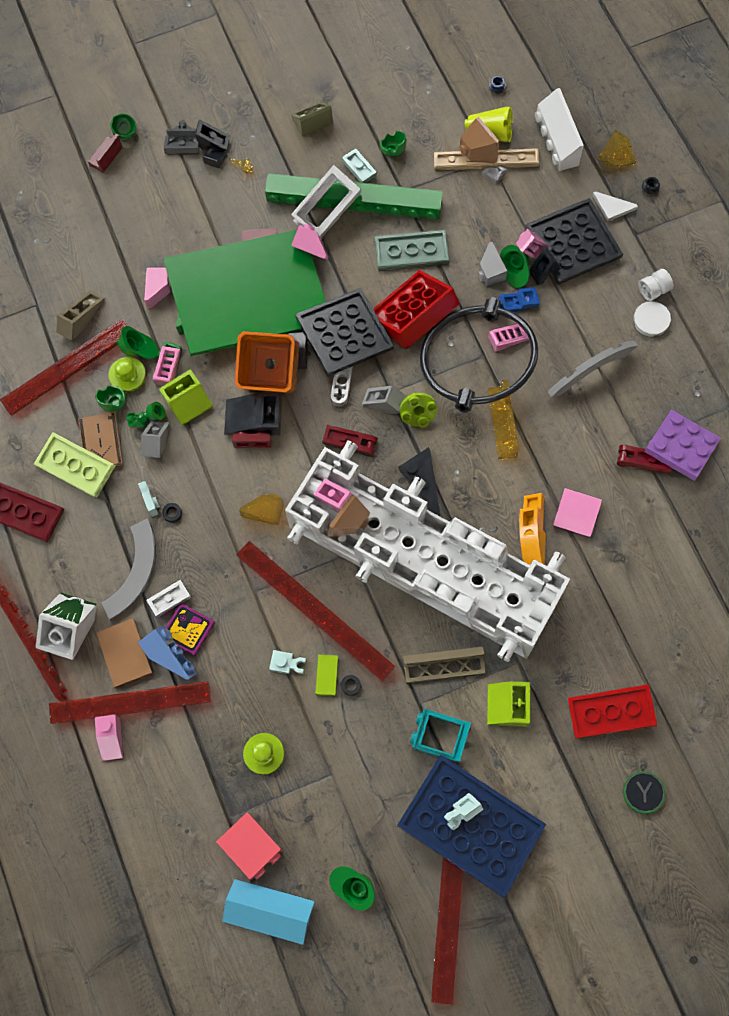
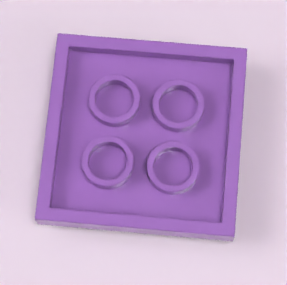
(682, 445)

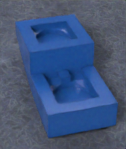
(519, 301)

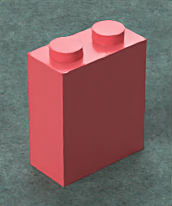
(250, 847)

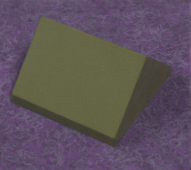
(313, 118)

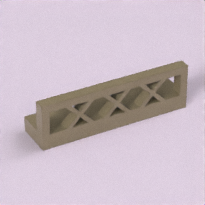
(444, 657)

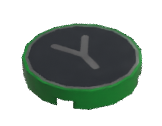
(644, 792)

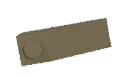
(78, 315)

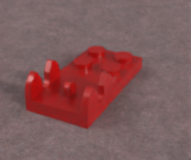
(612, 711)

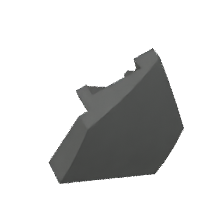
(181, 140)

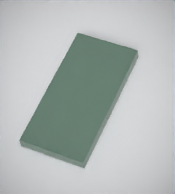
(411, 250)

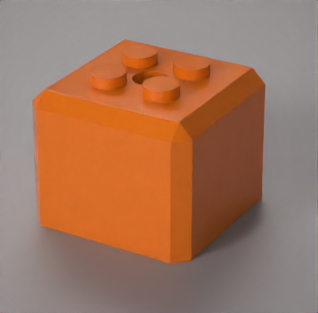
(251, 359)

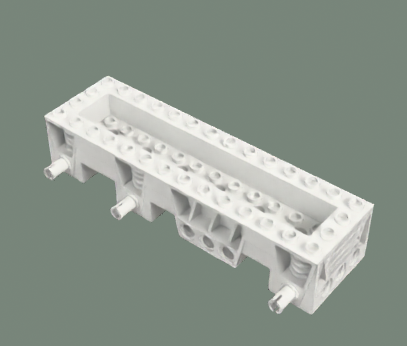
(416, 567)

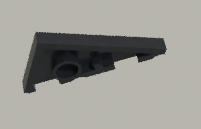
(422, 467)

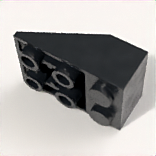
(254, 414)

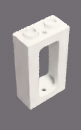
(316, 194)

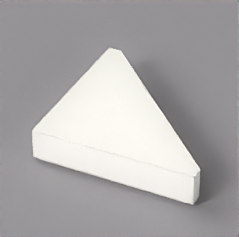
(613, 207)

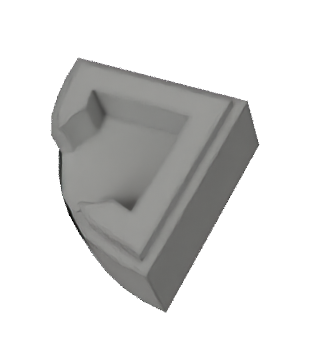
(494, 174)

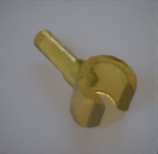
(246, 164)

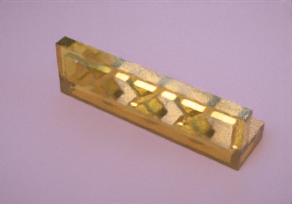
(503, 424)

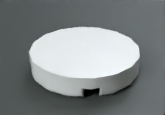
(652, 318)

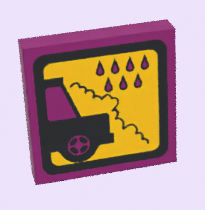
(189, 628)

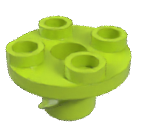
(127, 374)
(418, 409)
(263, 753)

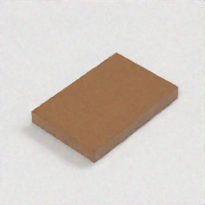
(123, 653)

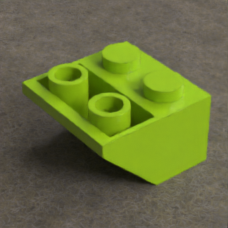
(185, 397)
(508, 704)

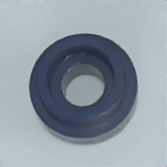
(497, 80)

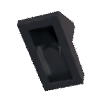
(211, 136)
(543, 266)

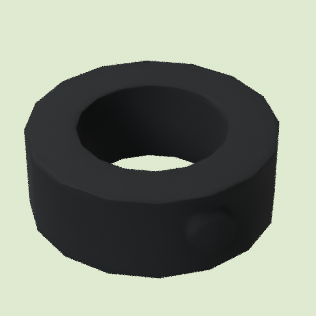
(172, 506)
(347, 678)

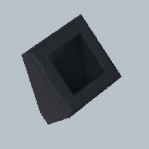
(214, 158)

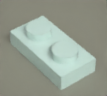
(359, 166)

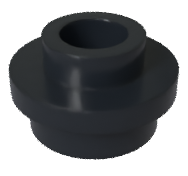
(651, 181)

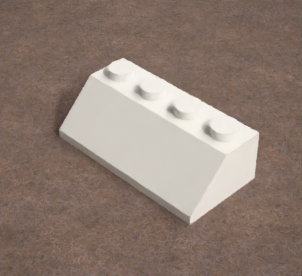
(559, 131)

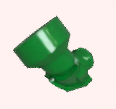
(154, 412)

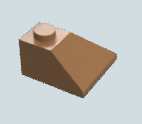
(479, 143)
(350, 518)

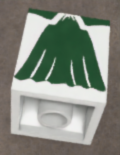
(65, 625)

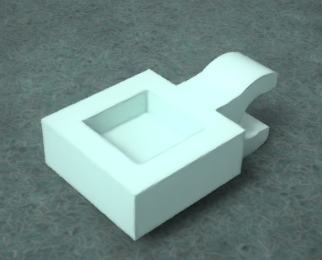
(463, 809)

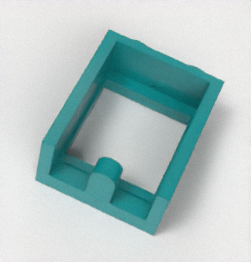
(422, 720)

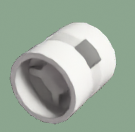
(656, 284)

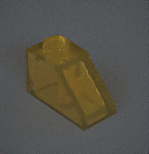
(264, 509)

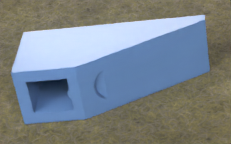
(164, 651)

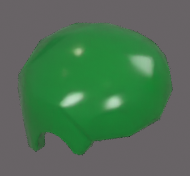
(123, 126)
(394, 144)
(111, 398)

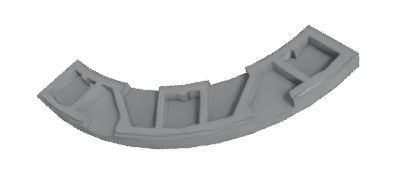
(592, 364)
(139, 574)

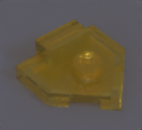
(617, 151)

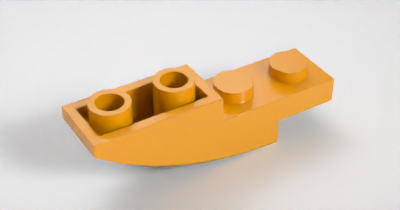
(531, 529)

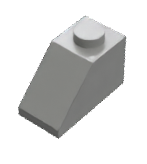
(491, 267)
(384, 399)
(154, 439)

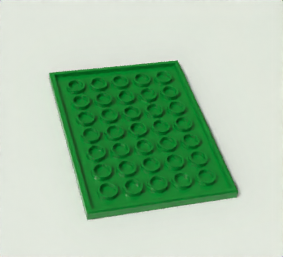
(241, 289)

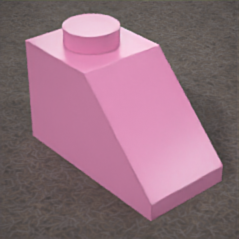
(309, 241)
(531, 244)
(156, 286)
(332, 495)
(109, 737)

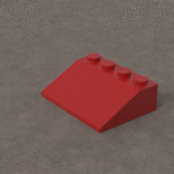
(415, 308)

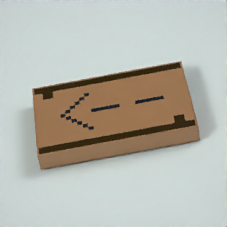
(101, 437)

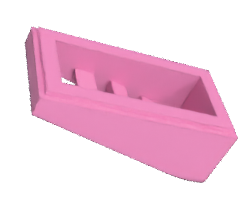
(506, 343)
(158, 380)

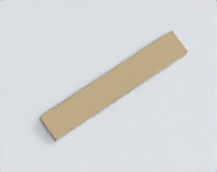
(506, 158)

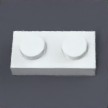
(168, 598)

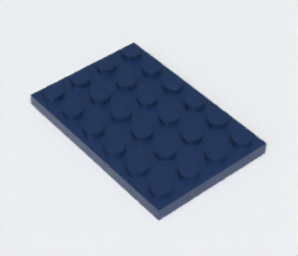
(485, 847)

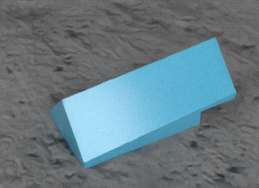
(268, 911)

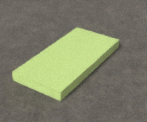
(74, 465)

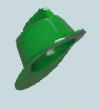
(516, 265)
(136, 343)
(352, 887)

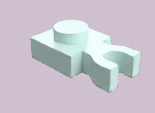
(151, 502)
(284, 661)

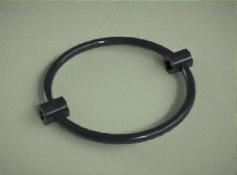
(466, 397)

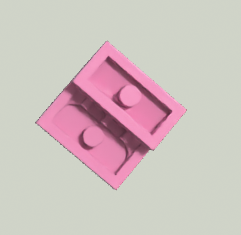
(577, 512)

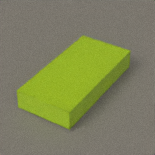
(326, 675)

